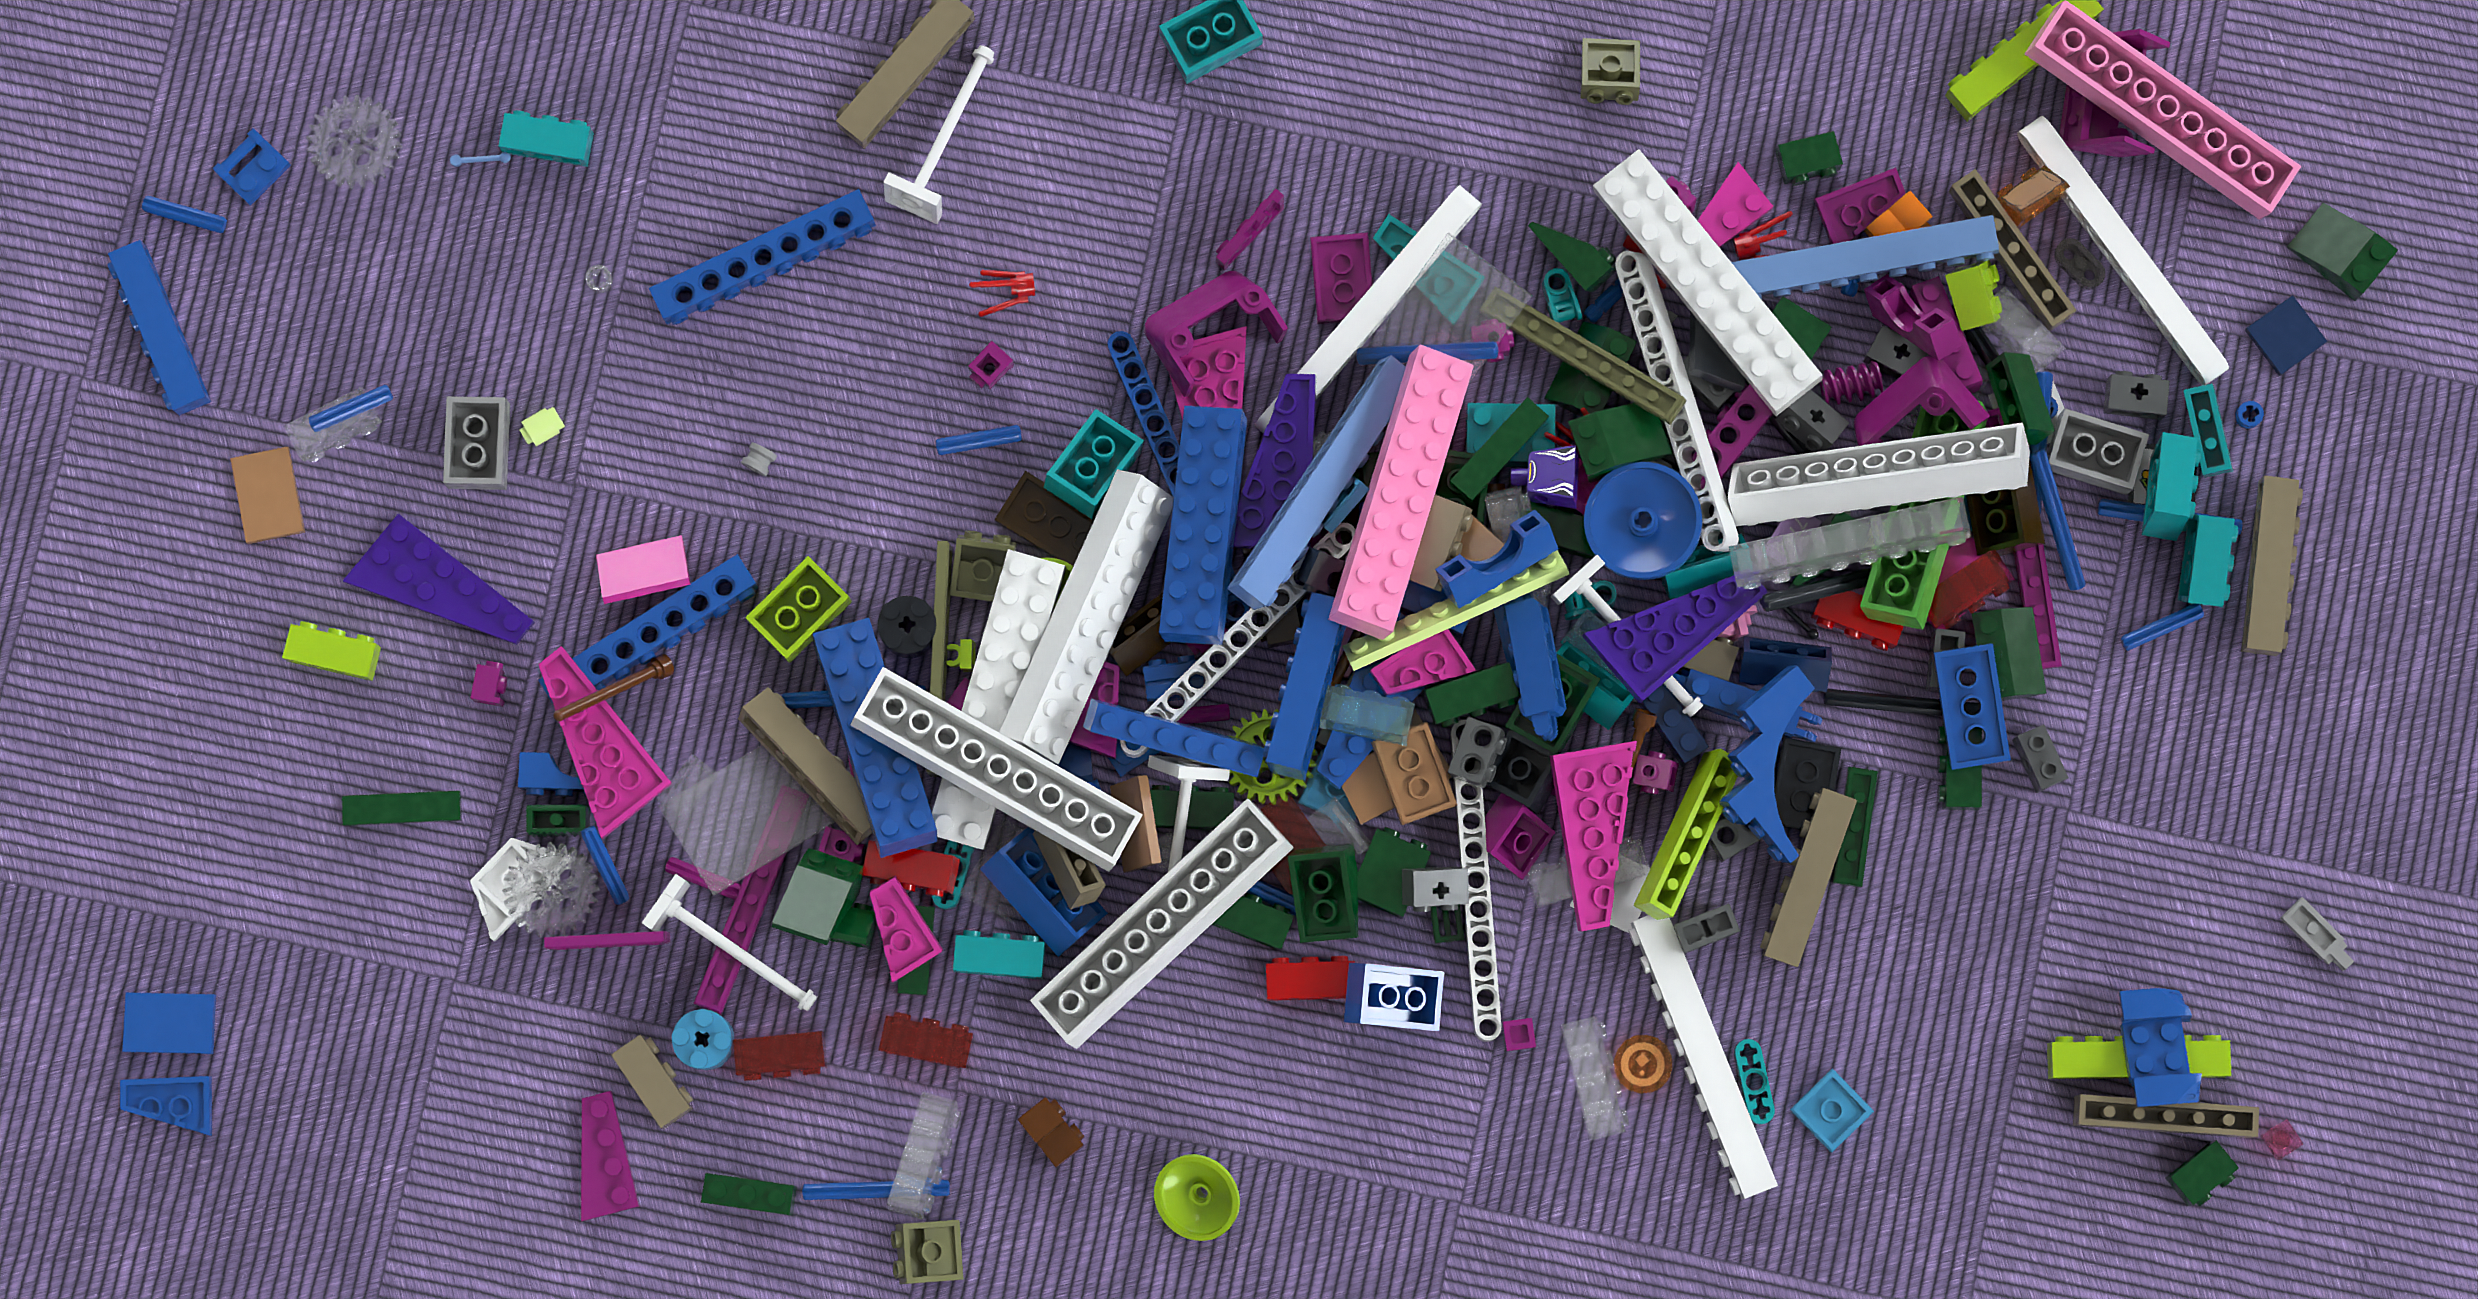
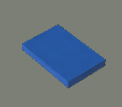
(169, 1023)

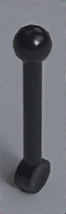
(1811, 633)

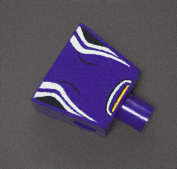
(1550, 476)

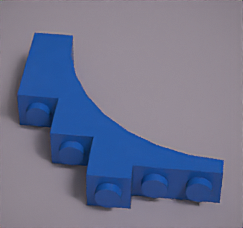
(1755, 759)

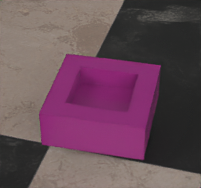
(1519, 1034)

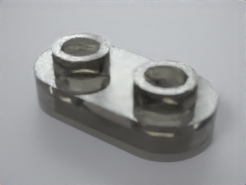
(2082, 261)

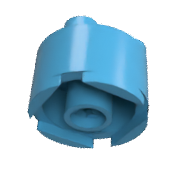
(686, 1038)

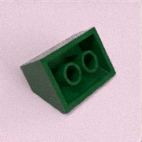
(1575, 389)
(2014, 648)
(1471, 694)
(856, 927)

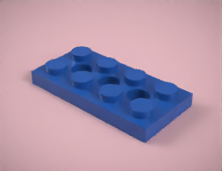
(1990, 715)

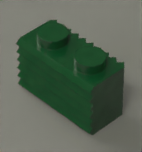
(557, 820)

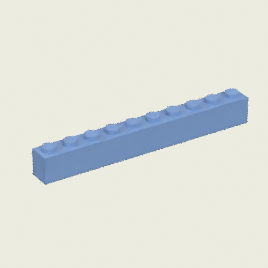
(1871, 257)
(1319, 487)

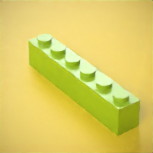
(2006, 65)
(1687, 836)
(2107, 1059)

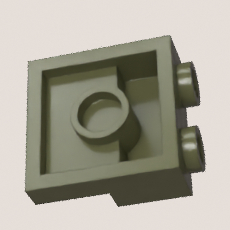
(1610, 70)
(978, 565)
(927, 1252)

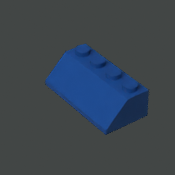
(1039, 900)

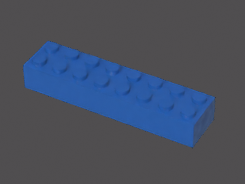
(1203, 525)
(884, 777)

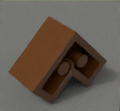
(1051, 1131)

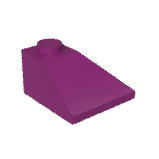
(1515, 835)

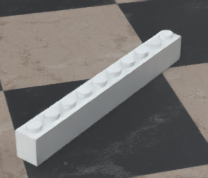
(1703, 1055)

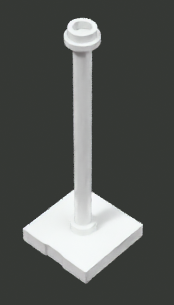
(914, 196)
(1581, 584)
(1186, 771)
(669, 906)

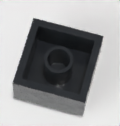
(1524, 772)

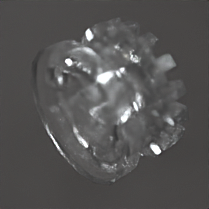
(603, 286)

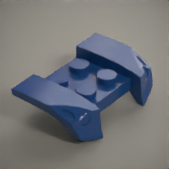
(2157, 1047)

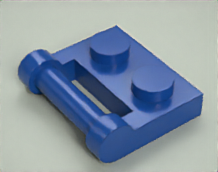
(258, 173)

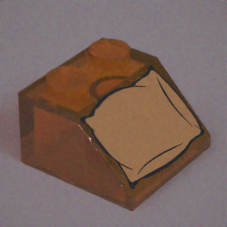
(2032, 195)

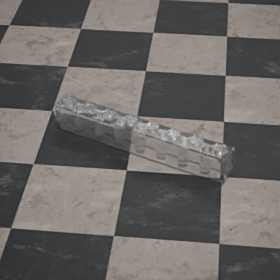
(1850, 542)

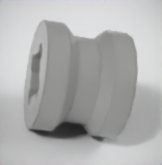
(759, 459)

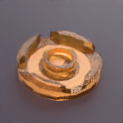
(1643, 1064)

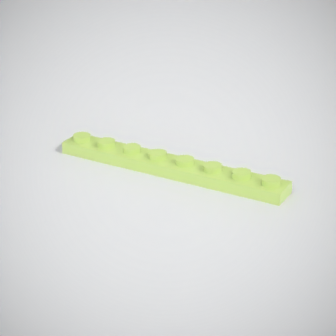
(1446, 614)

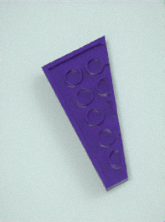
(1280, 460)
(424, 576)
(1663, 638)

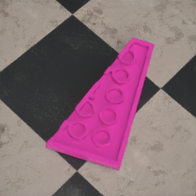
(1217, 369)
(607, 756)
(1592, 815)

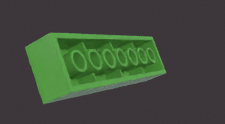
(1904, 587)

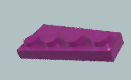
(605, 1165)

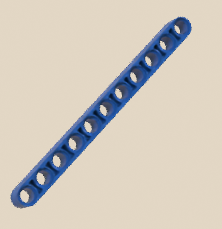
(1152, 411)

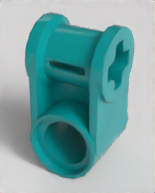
(1561, 299)
(1582, 603)

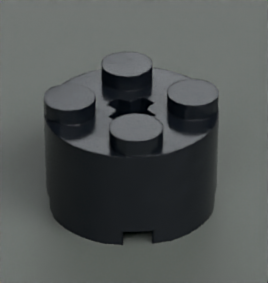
(895, 614)

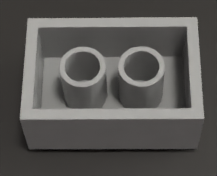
(476, 443)
(2096, 451)

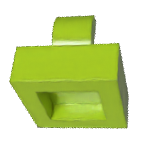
(966, 655)

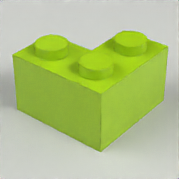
(1973, 294)

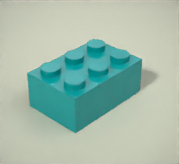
(1210, 36)
(1486, 418)
(1090, 462)
(2171, 486)
(2207, 560)

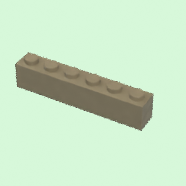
(904, 70)
(2015, 252)
(2271, 565)
(807, 761)
(1809, 877)
(2175, 1118)

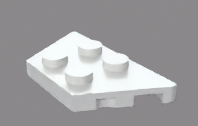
(490, 881)

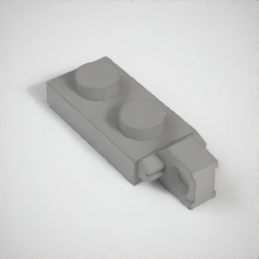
(2317, 934)

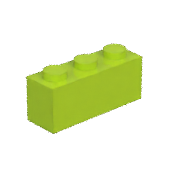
(332, 651)

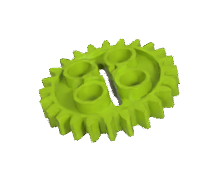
(1277, 786)

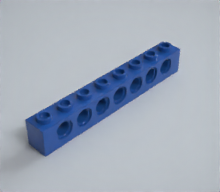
(745, 255)
(657, 618)

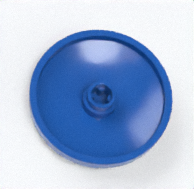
(1643, 520)

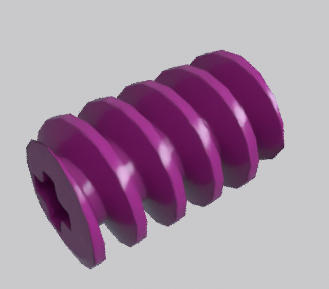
(1851, 382)

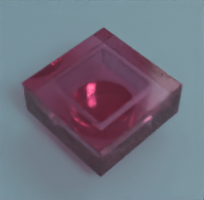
(2281, 1139)

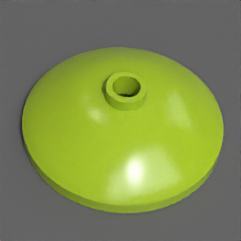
(1184, 1204)

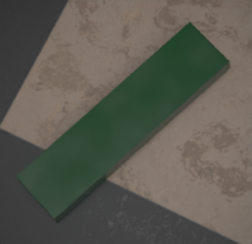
(1499, 449)
(401, 808)
(1852, 854)

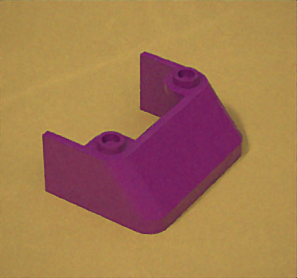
(2092, 129)
(1169, 327)
(1927, 384)

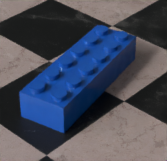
(1303, 696)

